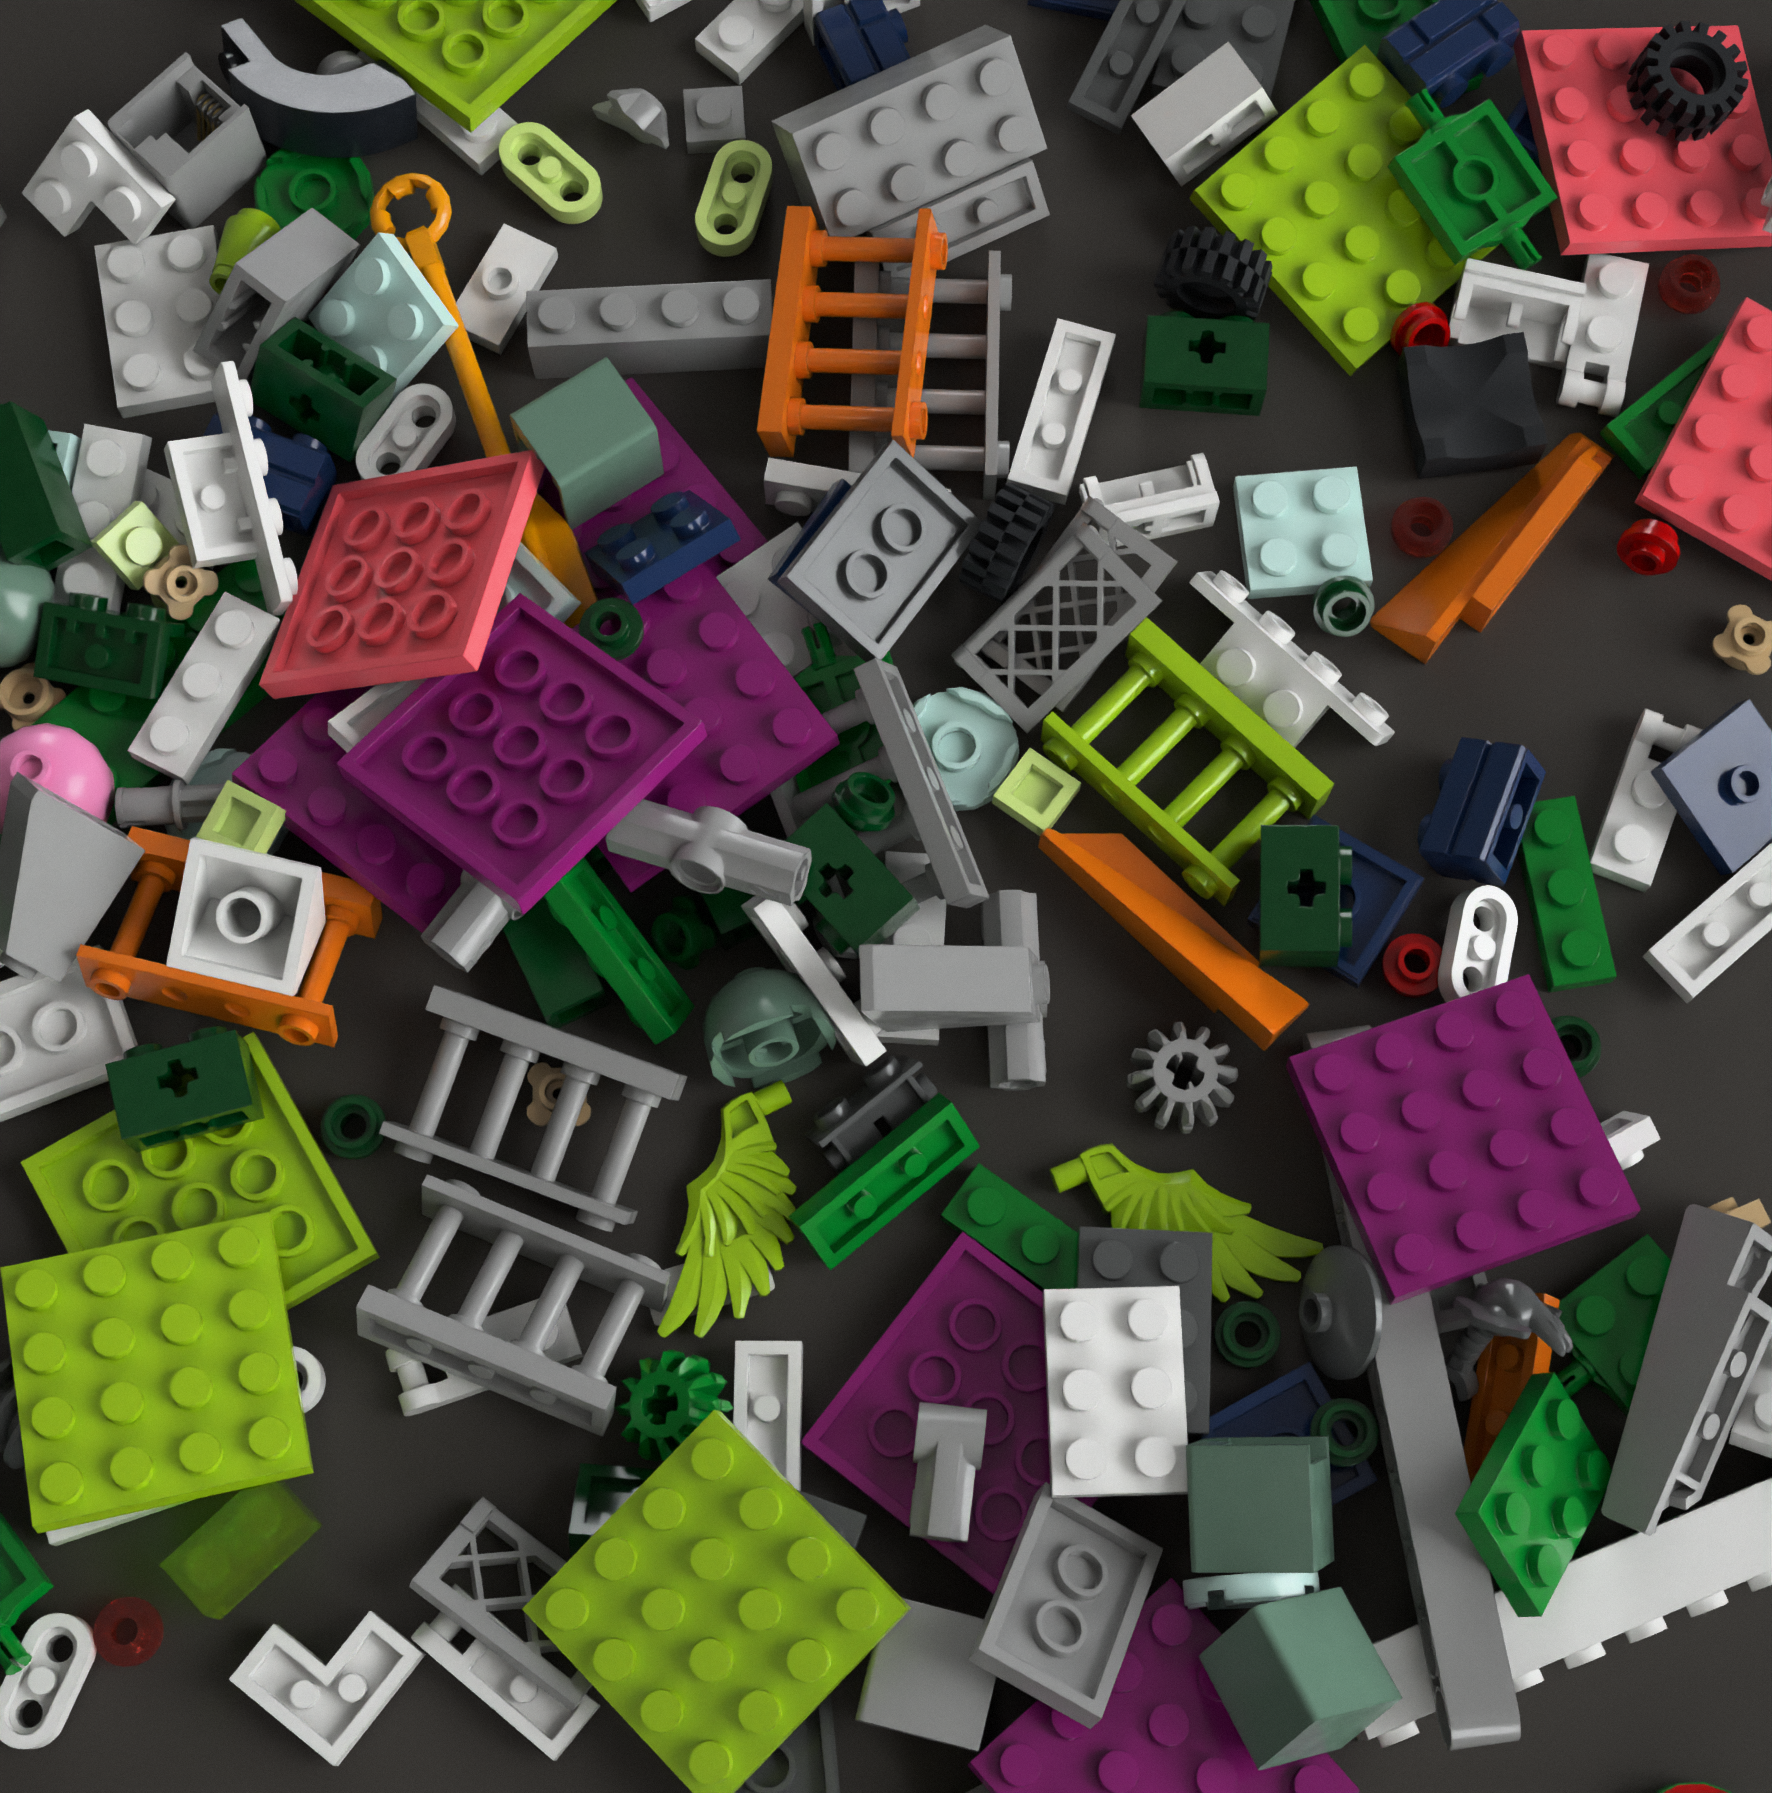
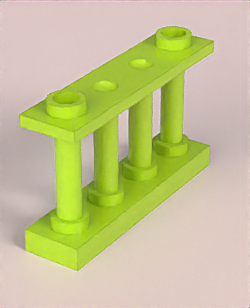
(1198, 703)

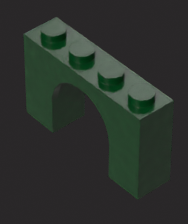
(36, 504)
(558, 965)

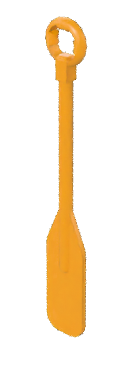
(546, 531)

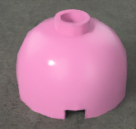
(60, 762)

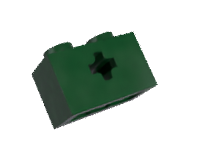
(1230, 381)
(320, 387)
(1296, 858)
(877, 900)
(217, 1099)

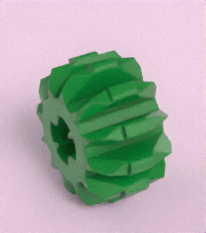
(667, 1384)

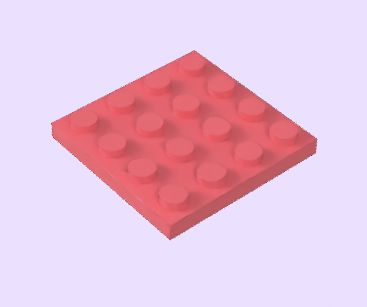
(1617, 176)
(1719, 455)
(404, 576)

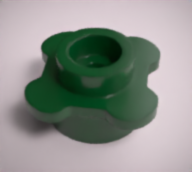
(683, 933)

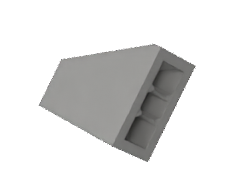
(273, 286)
(55, 878)
(951, 986)

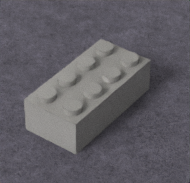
(911, 133)

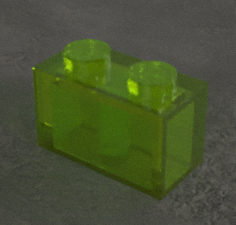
(240, 1546)

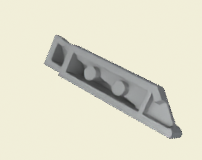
(1694, 1368)

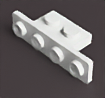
(225, 495)
(1277, 676)

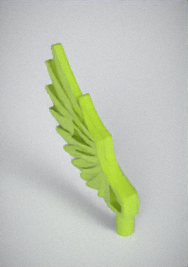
(1187, 1203)
(734, 1216)

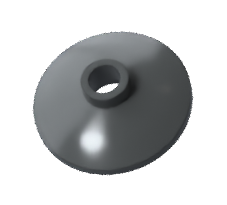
(1341, 1312)

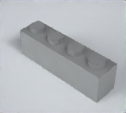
(650, 327)

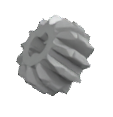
(1205, 1075)

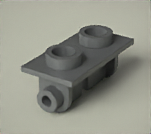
(849, 1123)

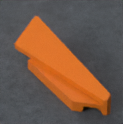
(1493, 553)
(1176, 931)

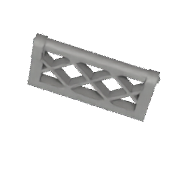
(1161, 565)
(1107, 635)
(472, 1613)

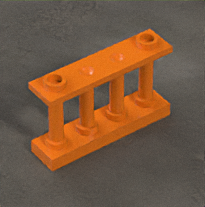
(801, 302)
(296, 1019)

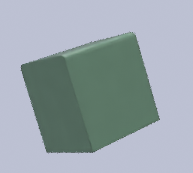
(591, 440)
(1260, 1504)
(1299, 1677)

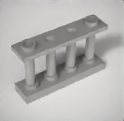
(866, 391)
(904, 760)
(582, 1066)
(518, 1366)

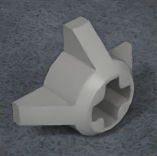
(637, 114)

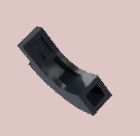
(316, 113)

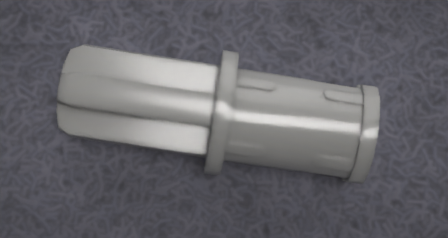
(165, 804)

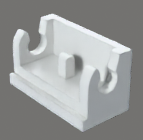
(1205, 113)
(1510, 300)
(1160, 500)

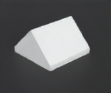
(247, 917)

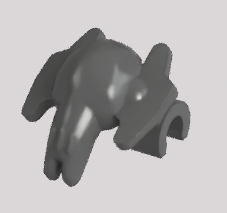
(1501, 1309)

